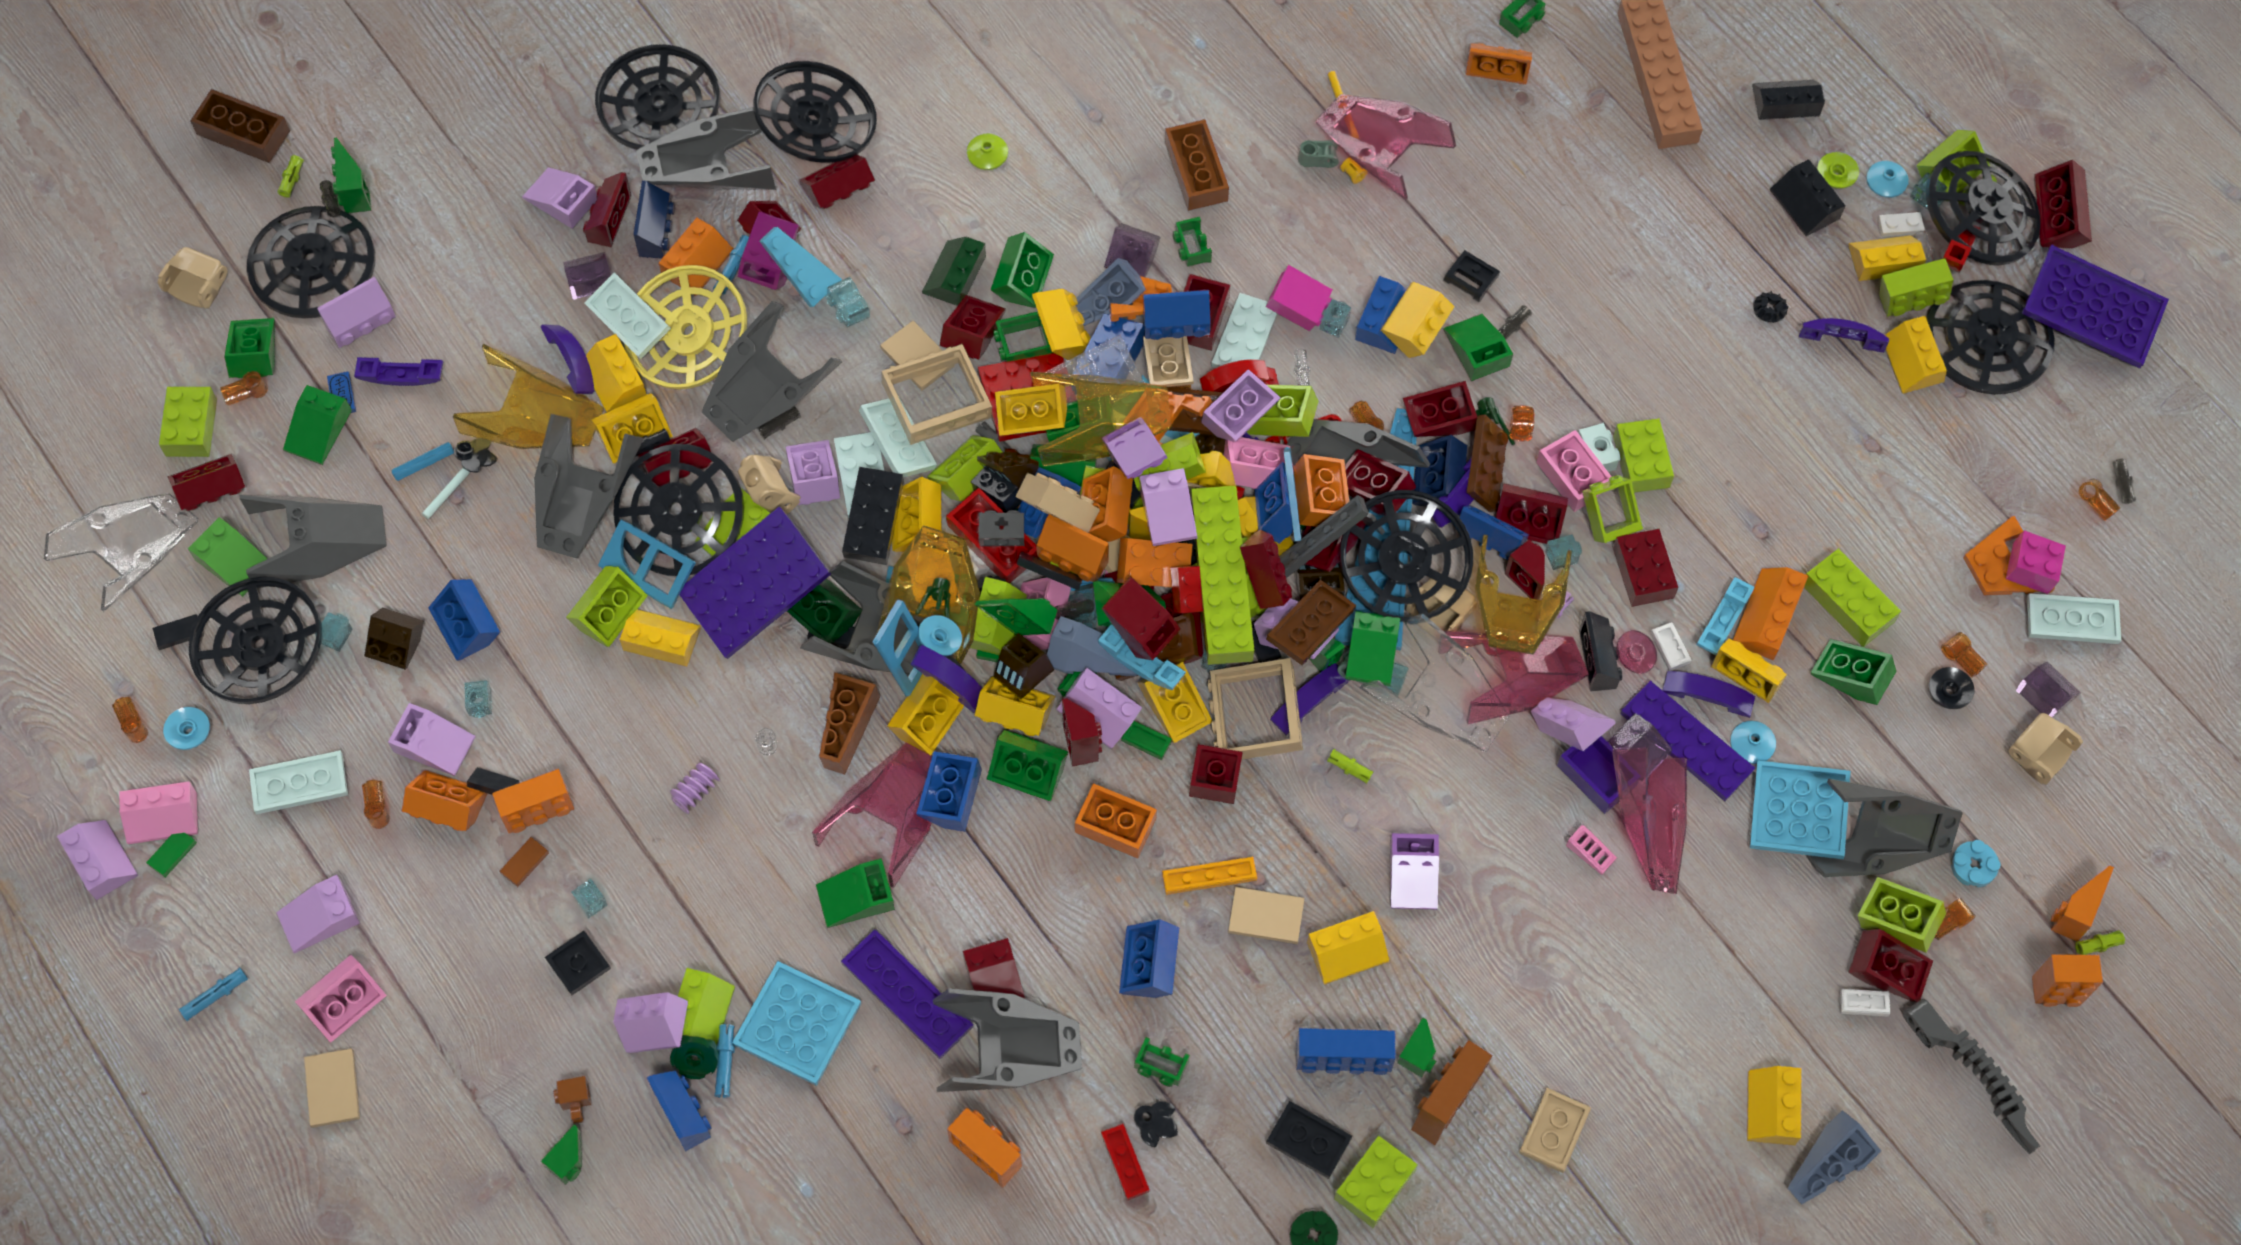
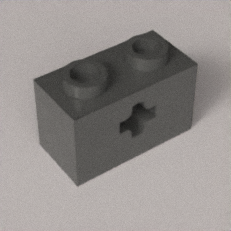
(992, 535)

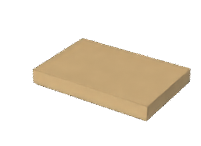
(910, 344)
(1266, 915)
(331, 1088)
(1555, 1130)

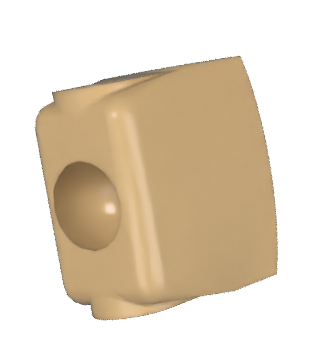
(193, 277)
(765, 484)
(1453, 617)
(2044, 747)

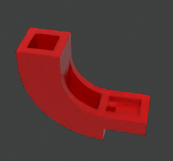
(1957, 253)
(1224, 376)

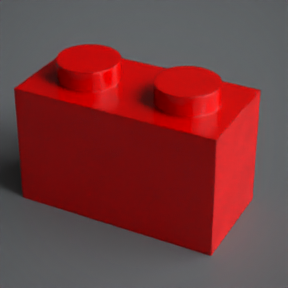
(1186, 589)

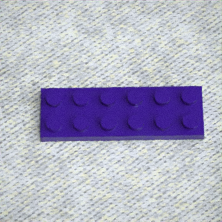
(1706, 754)
(905, 993)

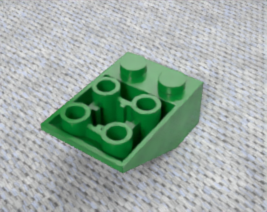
(350, 182)
(1479, 346)
(855, 894)

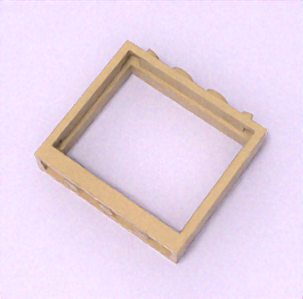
(946, 422)
(1249, 672)

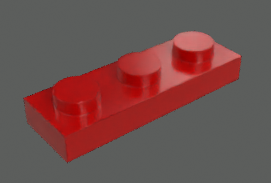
(1125, 1162)

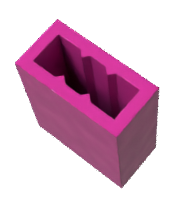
(1299, 298)

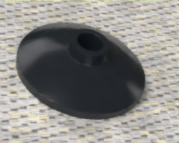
(1952, 679)

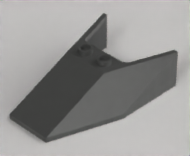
(696, 155)
(754, 383)
(1343, 439)
(572, 497)
(321, 535)
(871, 595)
(1890, 832)
(1015, 1040)

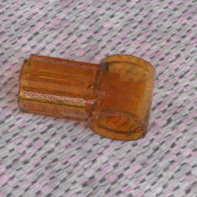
(243, 388)
(1363, 414)
(2101, 500)
(1960, 650)
(129, 719)
(375, 802)
(1957, 916)

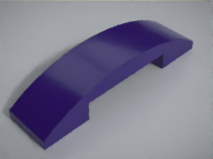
(1848, 329)
(573, 354)
(398, 374)
(1456, 499)
(948, 674)
(1710, 690)
(1311, 695)

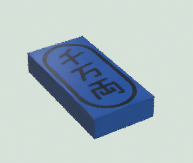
(341, 385)

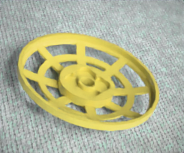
(687, 316)

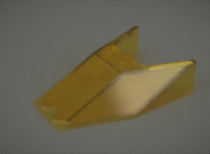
(528, 408)
(1103, 408)
(930, 557)
(1513, 620)

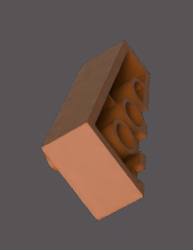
(847, 718)
(1450, 1091)

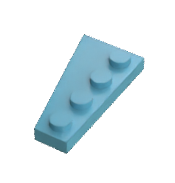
(799, 266)

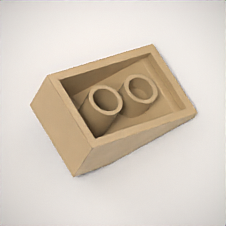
(1168, 361)

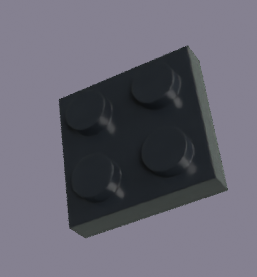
(577, 962)

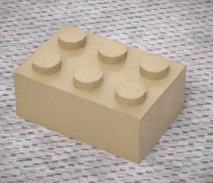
(1058, 501)

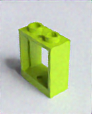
(1629, 504)

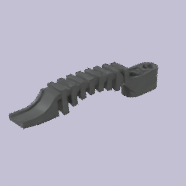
(1934, 1031)

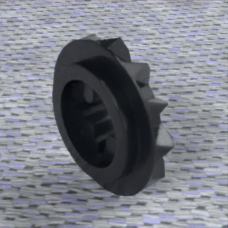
(1768, 314)

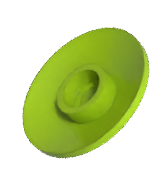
(987, 158)
(1843, 165)

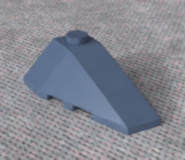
(1115, 285)
(1076, 647)
(1837, 1152)

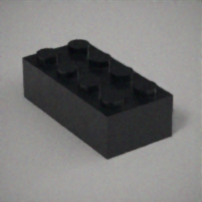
(873, 515)

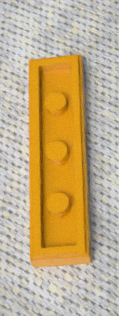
(1209, 875)

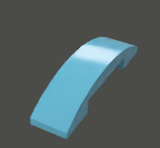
(1725, 616)
(1160, 673)

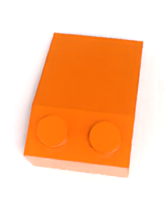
(2078, 912)

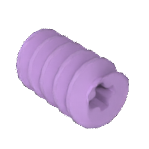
(693, 786)

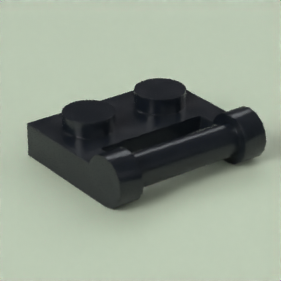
(1476, 271)

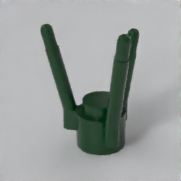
(1488, 407)
(939, 592)

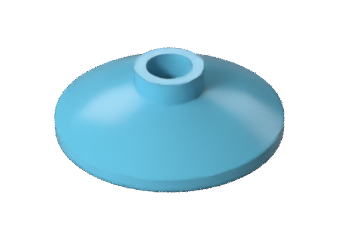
(1884, 185)
(944, 630)
(180, 722)
(1751, 750)

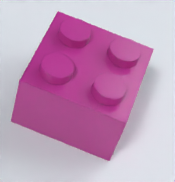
(2035, 562)

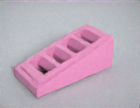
(1585, 855)

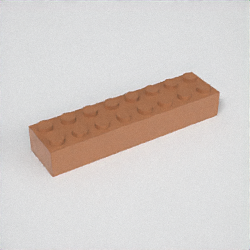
(1660, 73)

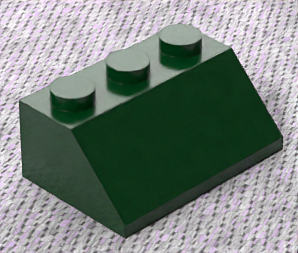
(955, 270)
(826, 612)

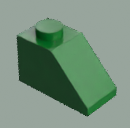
(1329, 655)
(1419, 1051)
(566, 1156)

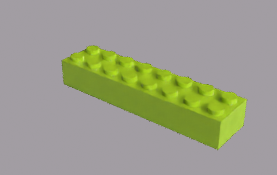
(1222, 575)

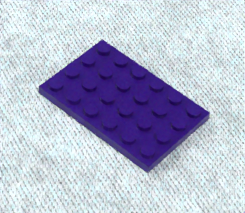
(2095, 306)
(753, 582)

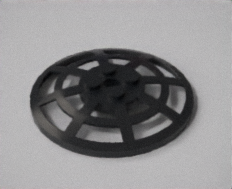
(653, 91)
(813, 105)
(1980, 210)
(311, 269)
(1988, 344)
(690, 502)
(1415, 547)
(248, 634)

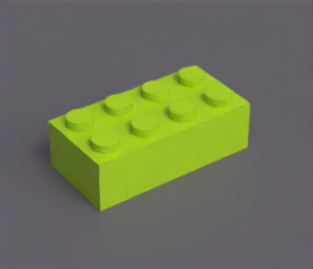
(1851, 598)

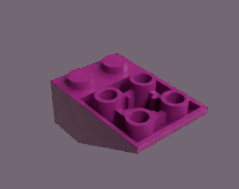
(756, 262)

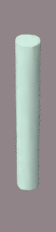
(445, 493)

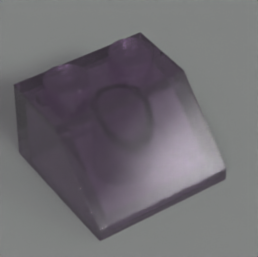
(1134, 246)
(586, 274)
(2047, 690)
(1642, 734)

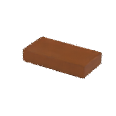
(524, 862)

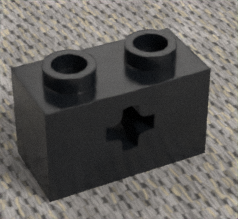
(997, 489)

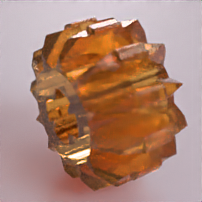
(1522, 423)

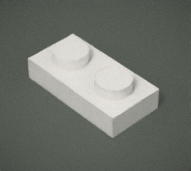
(1900, 224)

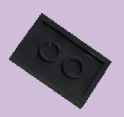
(1309, 1139)

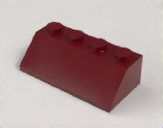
(2063, 206)

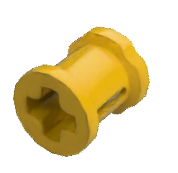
(1354, 170)

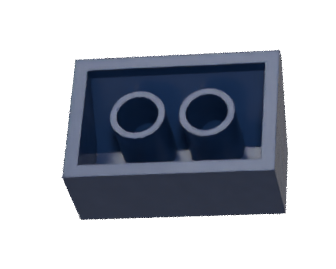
(653, 221)
(1446, 460)

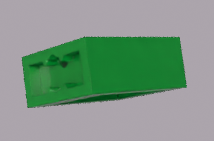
(1018, 324)

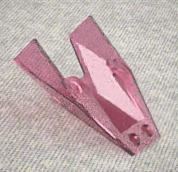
(1380, 131)
(1528, 677)
(893, 796)
(1654, 813)

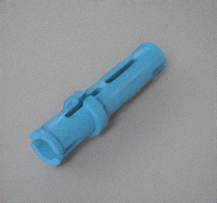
(734, 261)
(214, 993)
(725, 1052)

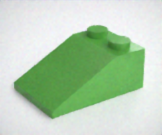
(225, 553)

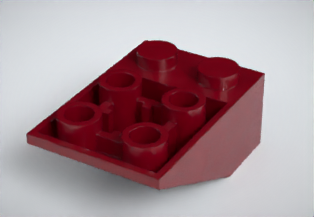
(1140, 620)

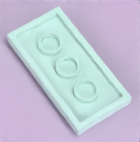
(627, 315)
(1245, 331)
(892, 440)
(853, 453)
(2073, 618)
(298, 782)

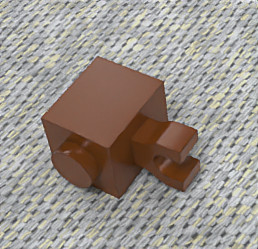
(573, 1095)

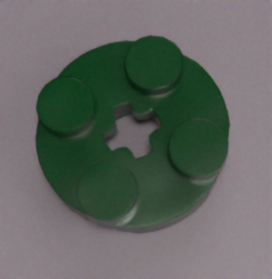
(697, 1046)
(1316, 1221)

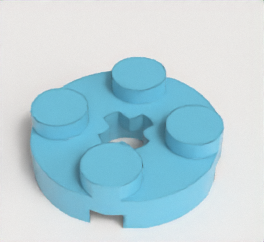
(1984, 855)

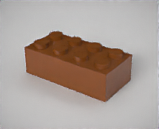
(1196, 164)

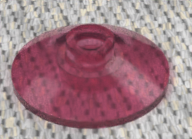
(1642, 648)

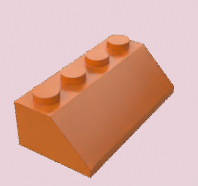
(1770, 610)

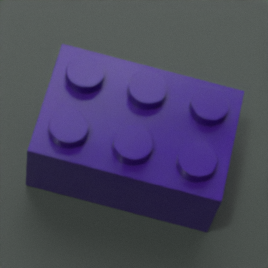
(1593, 772)

